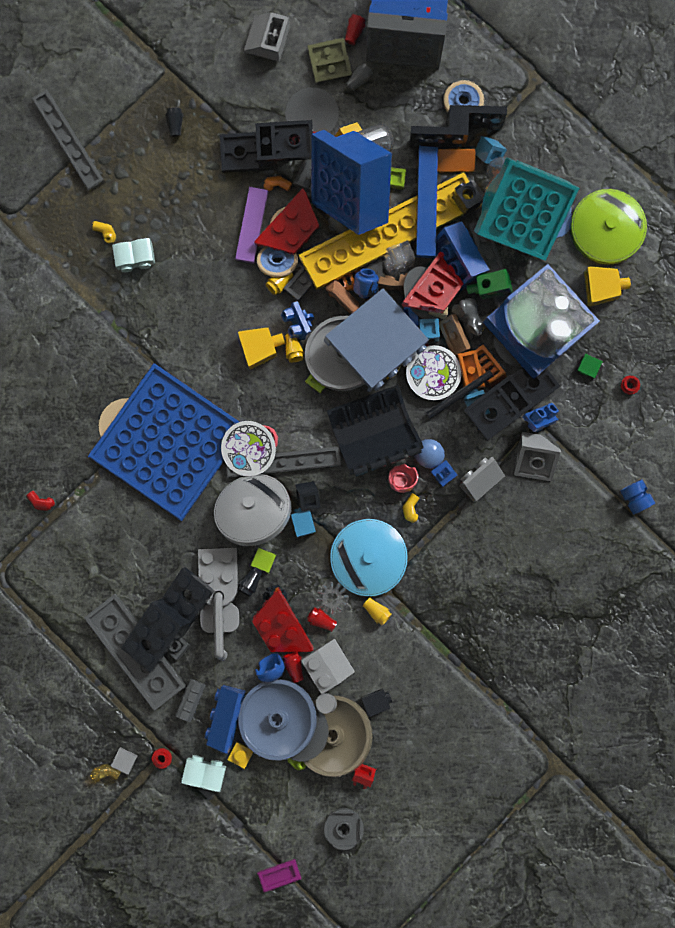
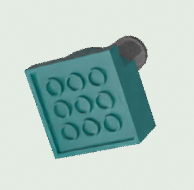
(524, 206)

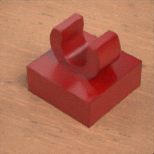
(364, 775)

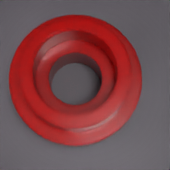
(632, 379)
(168, 758)

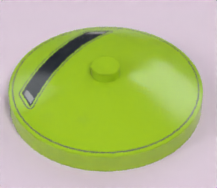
(608, 226)

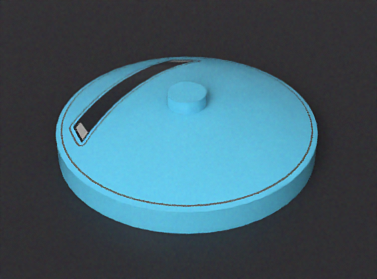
(368, 557)

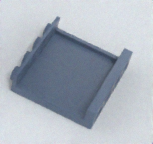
(377, 340)

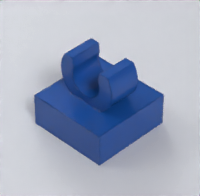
(444, 473)

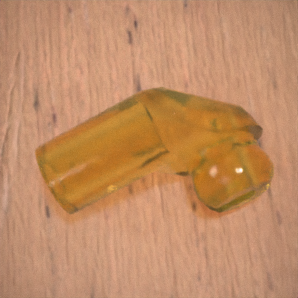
(103, 771)

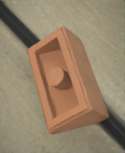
(342, 296)

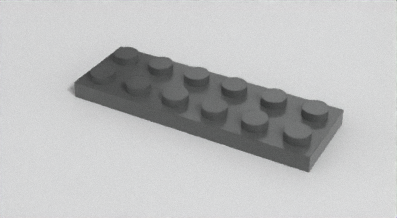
(113, 626)

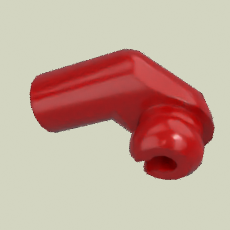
(40, 504)

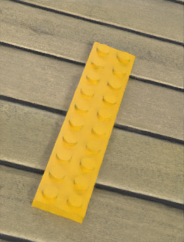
(352, 251)

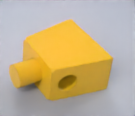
(604, 285)
(259, 345)

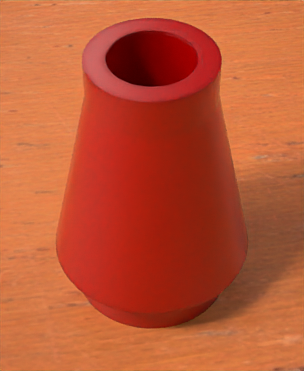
(354, 29)
(320, 619)
(294, 666)

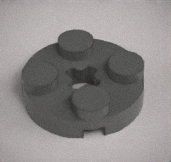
(352, 836)

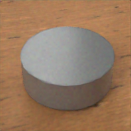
(326, 703)

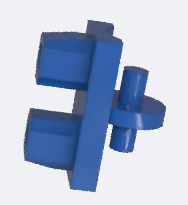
(300, 320)
(541, 417)

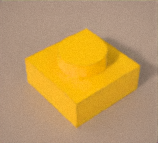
(240, 755)

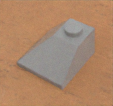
(536, 457)

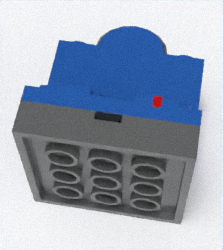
(406, 32)

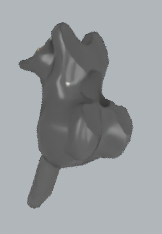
(468, 312)

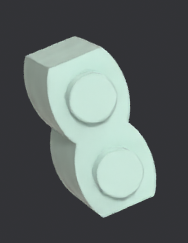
(133, 254)
(204, 774)

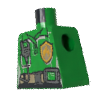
(499, 285)

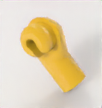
(107, 231)
(409, 510)

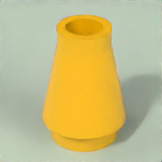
(277, 284)
(294, 351)
(377, 611)

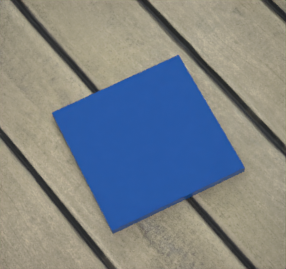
(165, 442)

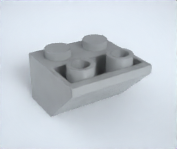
(268, 36)
(482, 480)

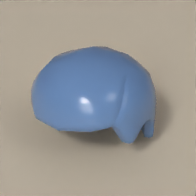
(431, 455)

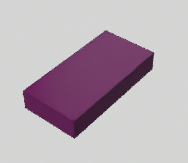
(279, 875)

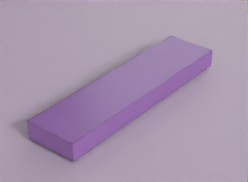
(251, 224)

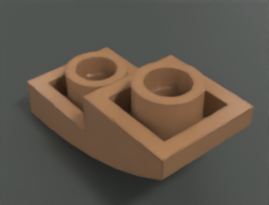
(390, 283)

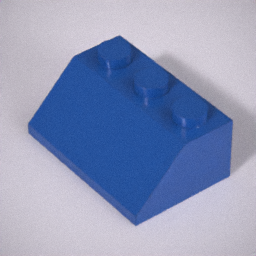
(461, 253)
(224, 718)

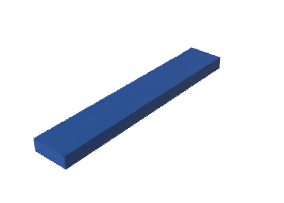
(426, 202)

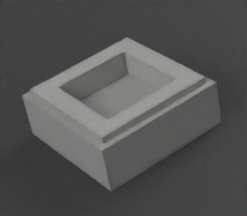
(124, 761)

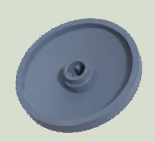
(277, 719)

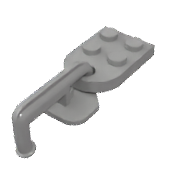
(220, 572)

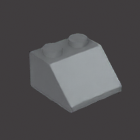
(327, 666)

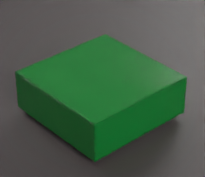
(589, 366)

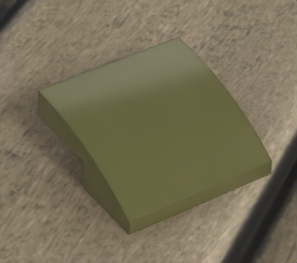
(329, 60)

